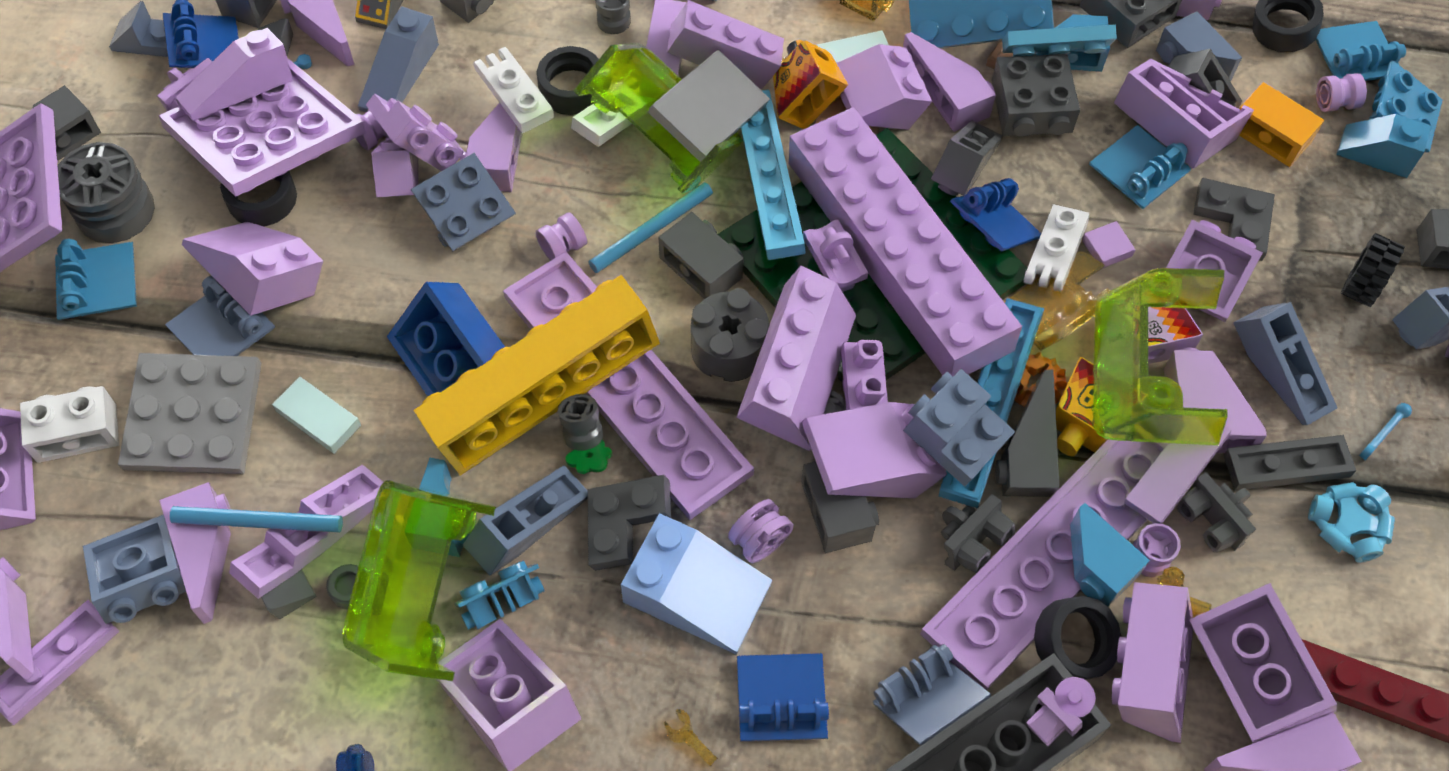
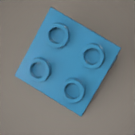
(1359, 50)
(1408, 97)
(1142, 166)
(94, 279)
(522, 587)

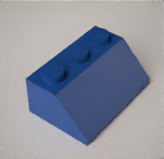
(442, 336)

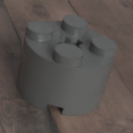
(728, 334)

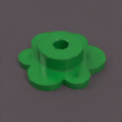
(590, 460)

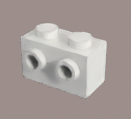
(69, 424)

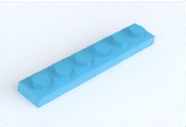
(772, 185)

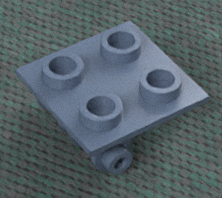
(463, 202)
(218, 324)
(929, 697)

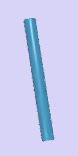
(650, 227)
(256, 519)

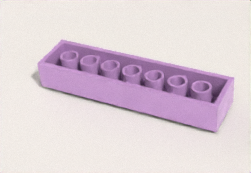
(904, 245)

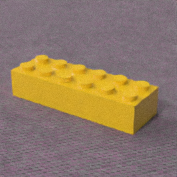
(537, 373)

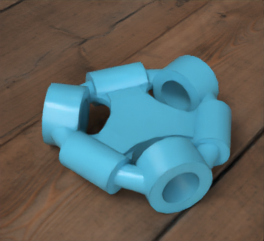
(1354, 520)

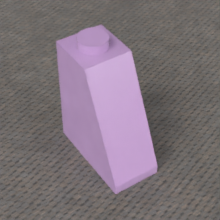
(1209, 386)

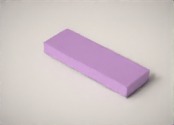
(1171, 478)
(54, 660)

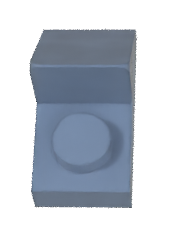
(139, 33)

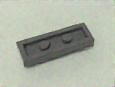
(1289, 462)

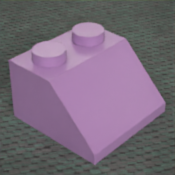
(884, 87)

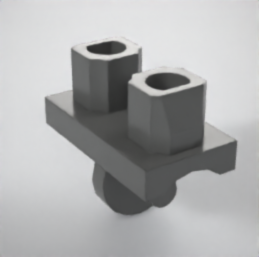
(1221, 509)
(969, 528)

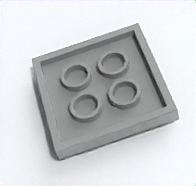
(190, 413)

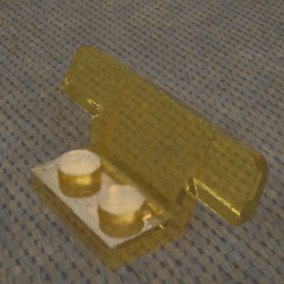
(1064, 309)

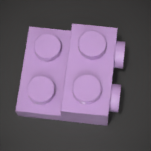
(416, 133)
(1209, 249)

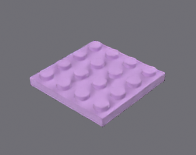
(266, 132)
(28, 185)

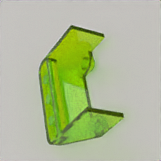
(630, 82)
(1126, 399)
(402, 578)

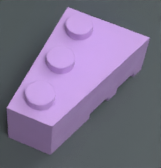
(1180, 112)

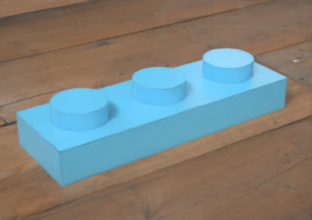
(1059, 40)

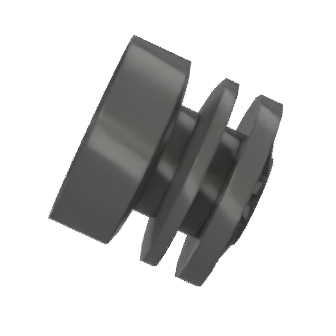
(105, 192)

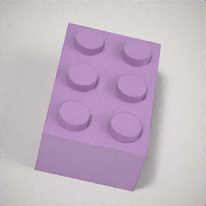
(1263, 664)

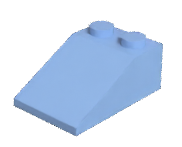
(694, 584)

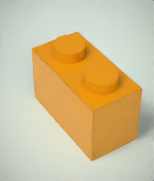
(1279, 124)

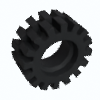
(1372, 270)

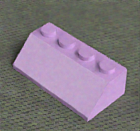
(798, 357)

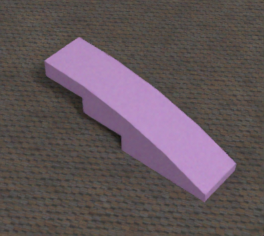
(291, 550)

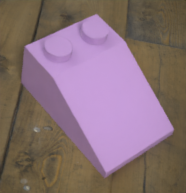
(257, 265)
(870, 453)
(508, 695)

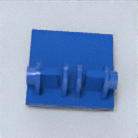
(196, 37)
(994, 216)
(782, 697)

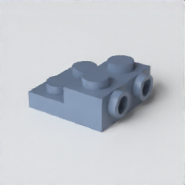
(958, 426)
(133, 571)

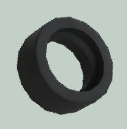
(1287, 39)
(556, 62)
(266, 211)
(1105, 631)

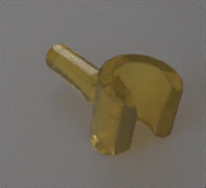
(687, 735)

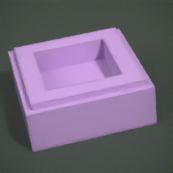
(1108, 244)

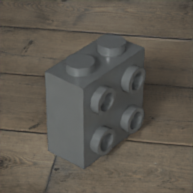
(1133, 17)
(1035, 95)

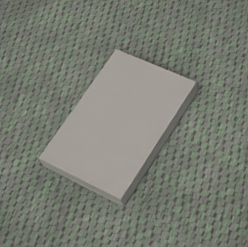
(708, 105)

